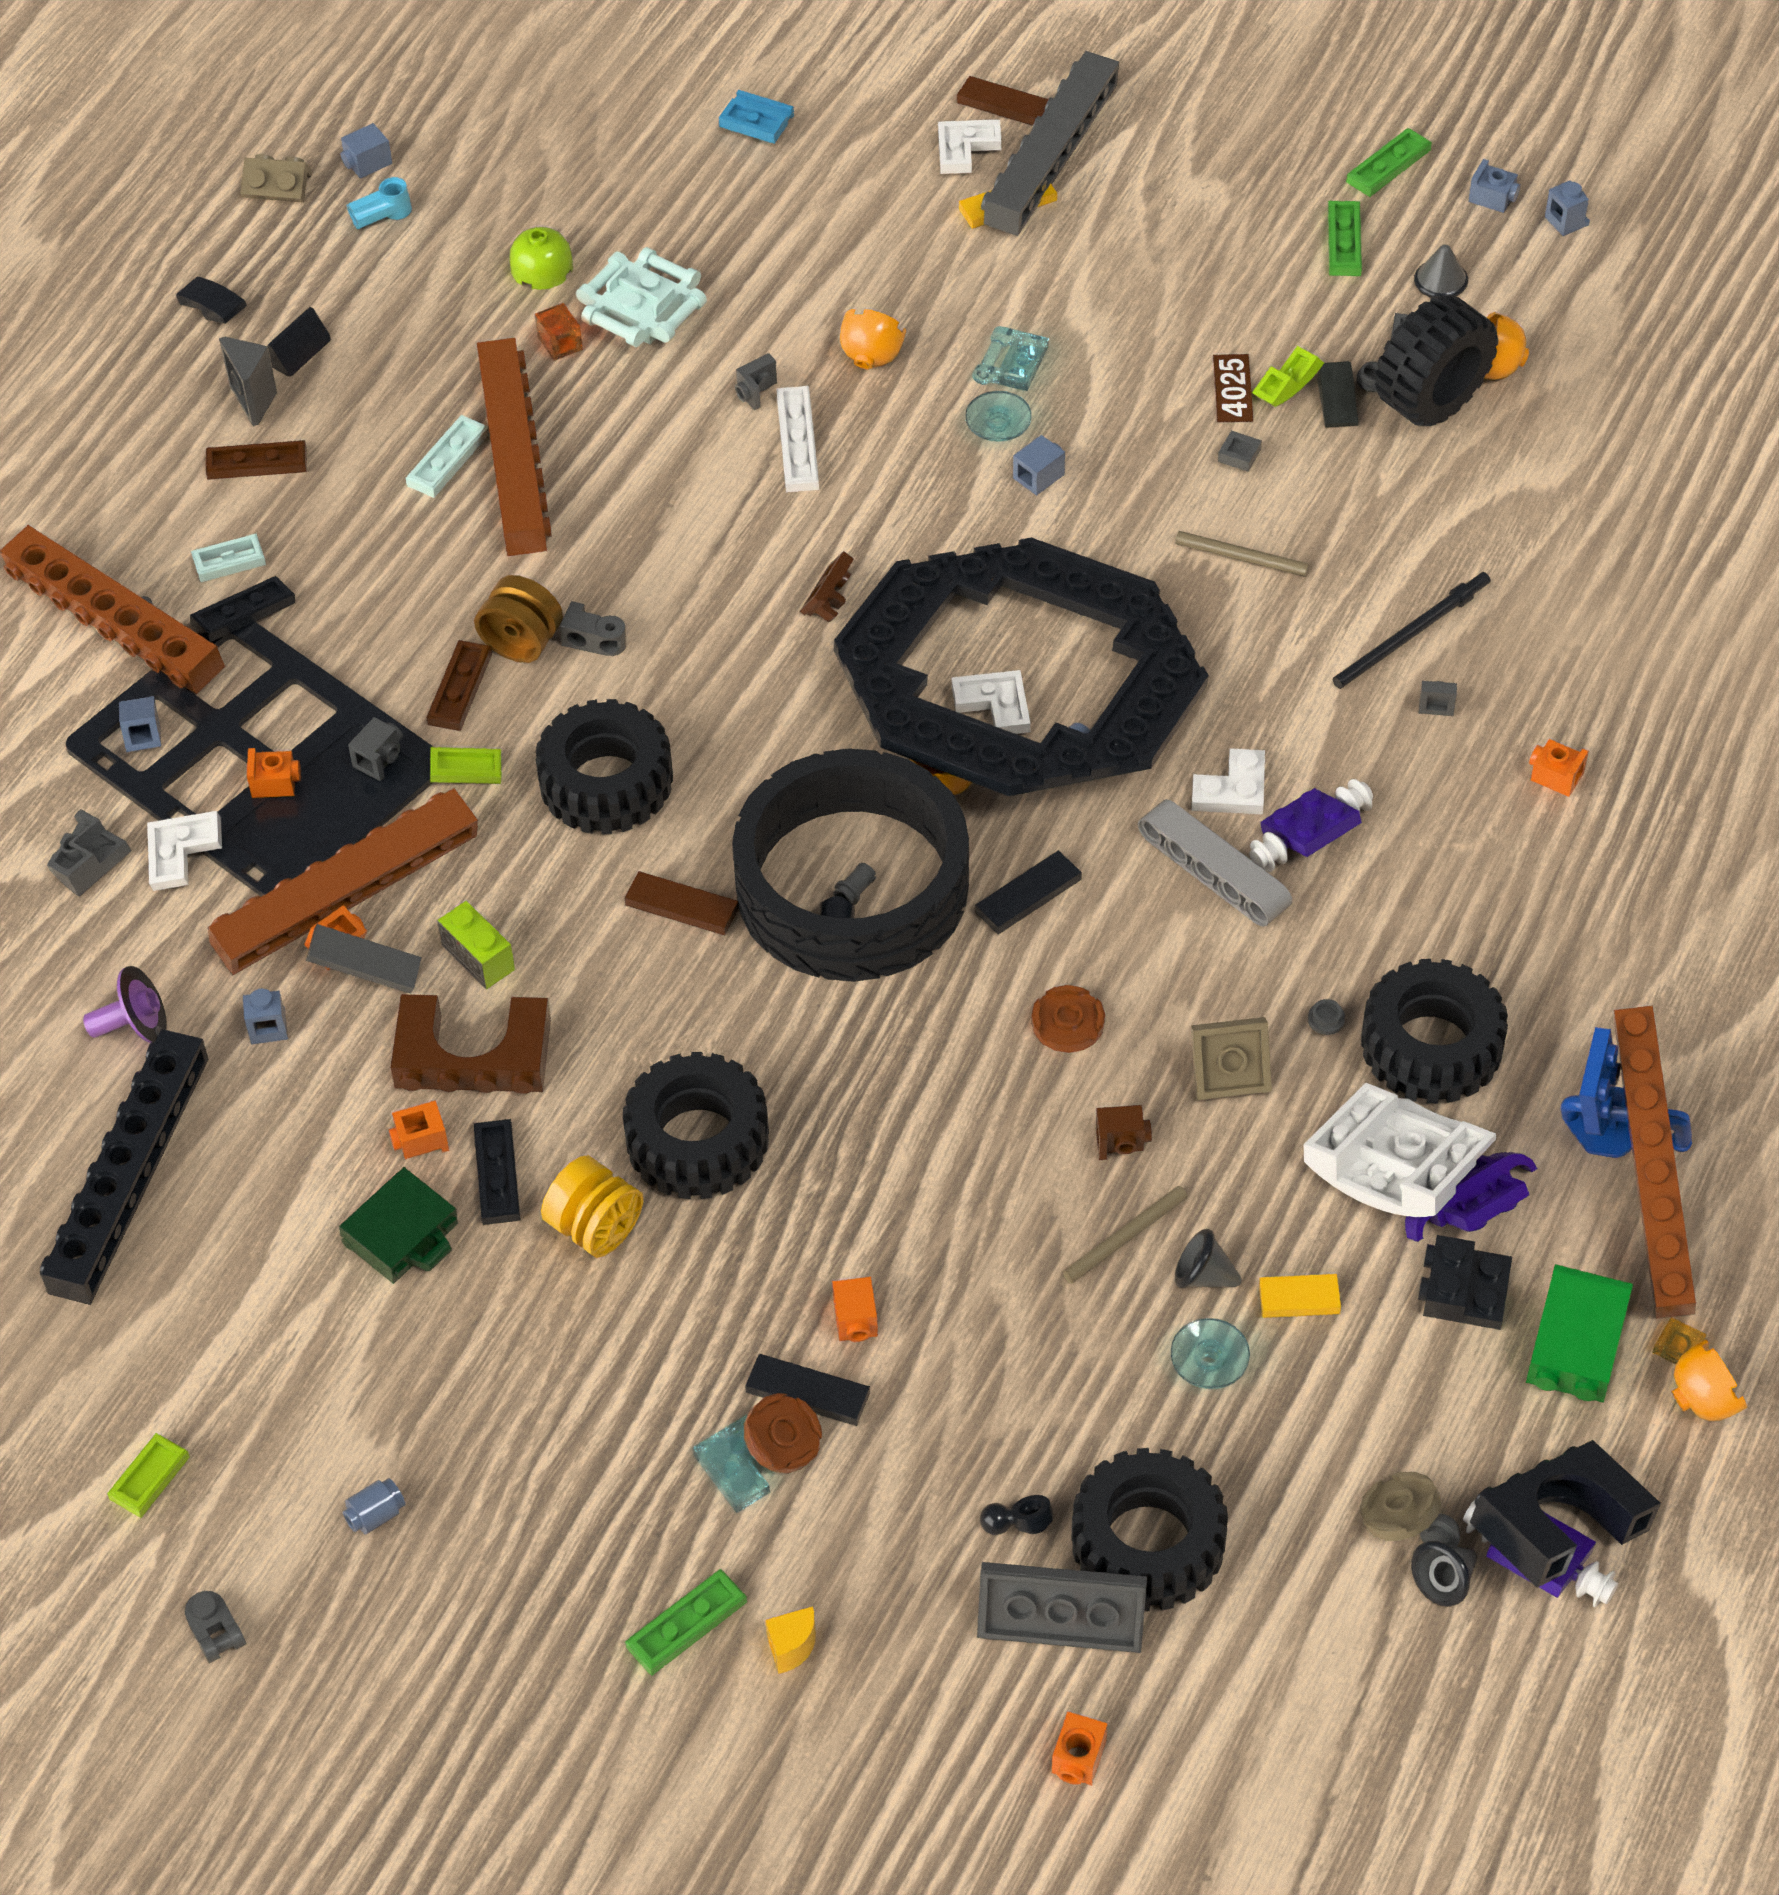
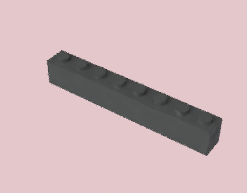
(1050, 143)

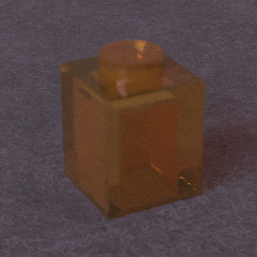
(558, 331)

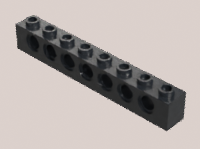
(81, 1277)

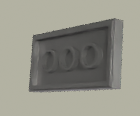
(1061, 1607)

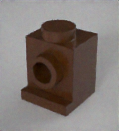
(1121, 1130)

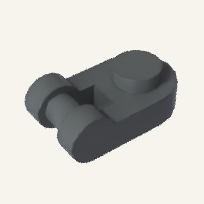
(208, 1614)

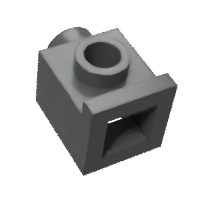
(375, 747)

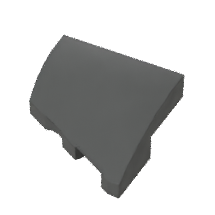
(86, 854)

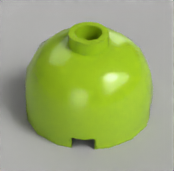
(540, 258)

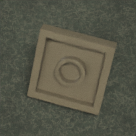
(1231, 1058)

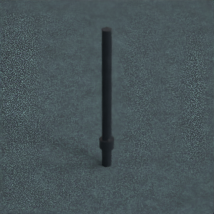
(1457, 596)

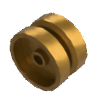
(518, 618)

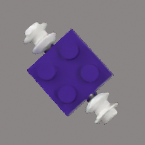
(1310, 823)
(1588, 1580)

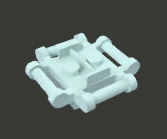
(638, 301)

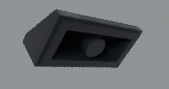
(298, 343)

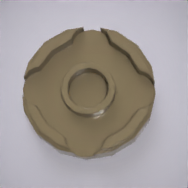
(1400, 1506)

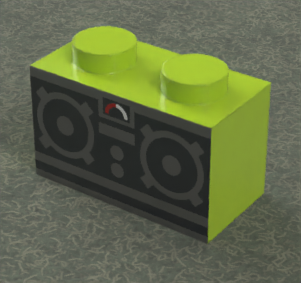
(476, 944)

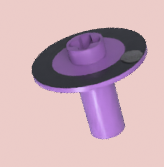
(137, 1005)

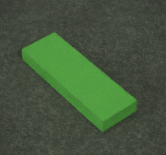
(1388, 162)
(1344, 238)
(686, 1622)

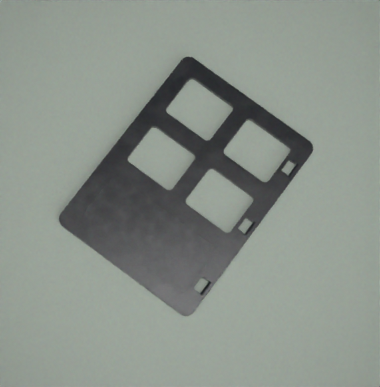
(273, 834)

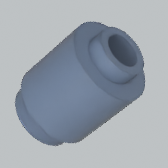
(373, 1506)

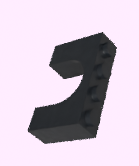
(1579, 1477)

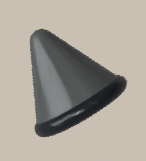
(1441, 274)
(1205, 1264)
(1443, 1571)

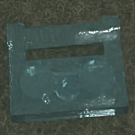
(1019, 363)

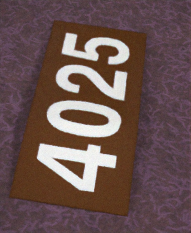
(1233, 388)

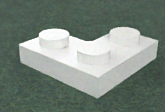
(962, 137)
(995, 691)
(1236, 793)
(175, 838)

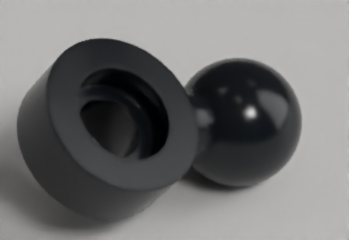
(1028, 1515)

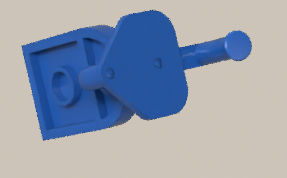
(1599, 1111)

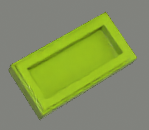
(465, 765)
(148, 1475)

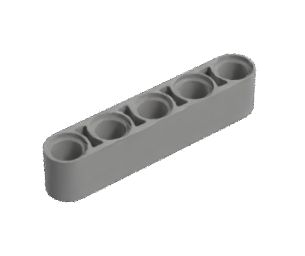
(1215, 862)

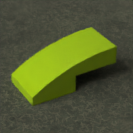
(1283, 384)

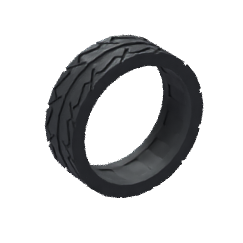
(851, 783)

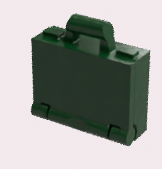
(400, 1227)

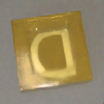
(1677, 1340)

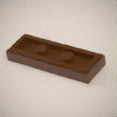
(1001, 100)
(256, 459)
(459, 685)
(681, 903)

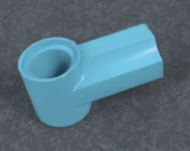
(390, 202)

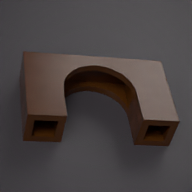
(513, 1065)

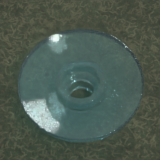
(998, 416)
(1210, 1339)

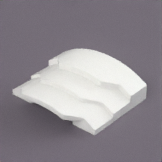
(1395, 1153)

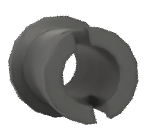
(855, 883)

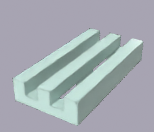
(228, 560)

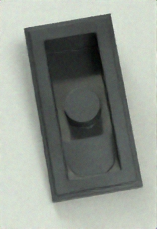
(1337, 394)

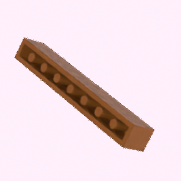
(512, 448)
(344, 879)
(1654, 1162)

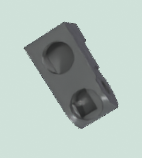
(592, 632)

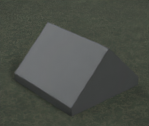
(249, 376)

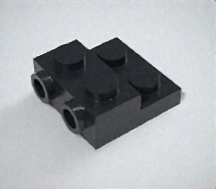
(1465, 1283)

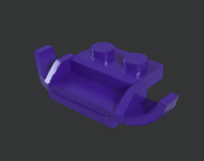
(1479, 1195)

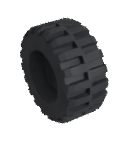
(1436, 360)
(599, 732)
(1443, 993)
(706, 1164)
(1159, 1483)

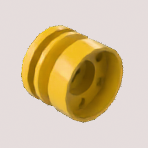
(592, 1206)

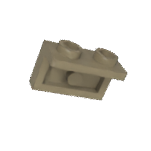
(275, 178)

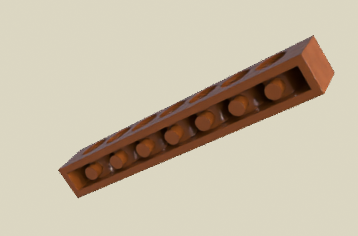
(112, 609)

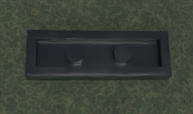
(242, 609)
(1028, 892)
(496, 1172)
(823, 1392)

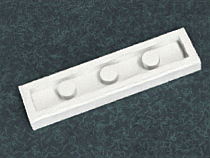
(797, 439)

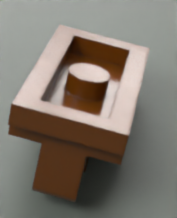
(824, 592)

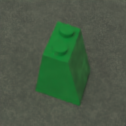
(1579, 1333)

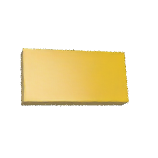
(1299, 1295)

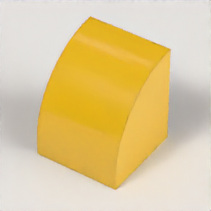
(791, 1638)

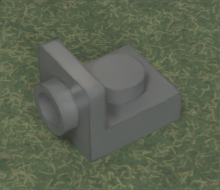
(754, 378)

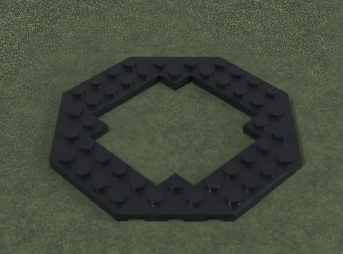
(1123, 739)

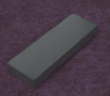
(363, 958)

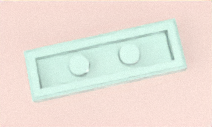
(447, 456)

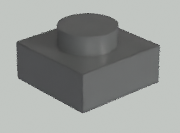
(1239, 451)
(1437, 698)

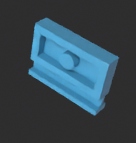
(756, 116)

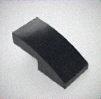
(213, 299)

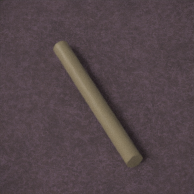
(1242, 553)
(1124, 1234)

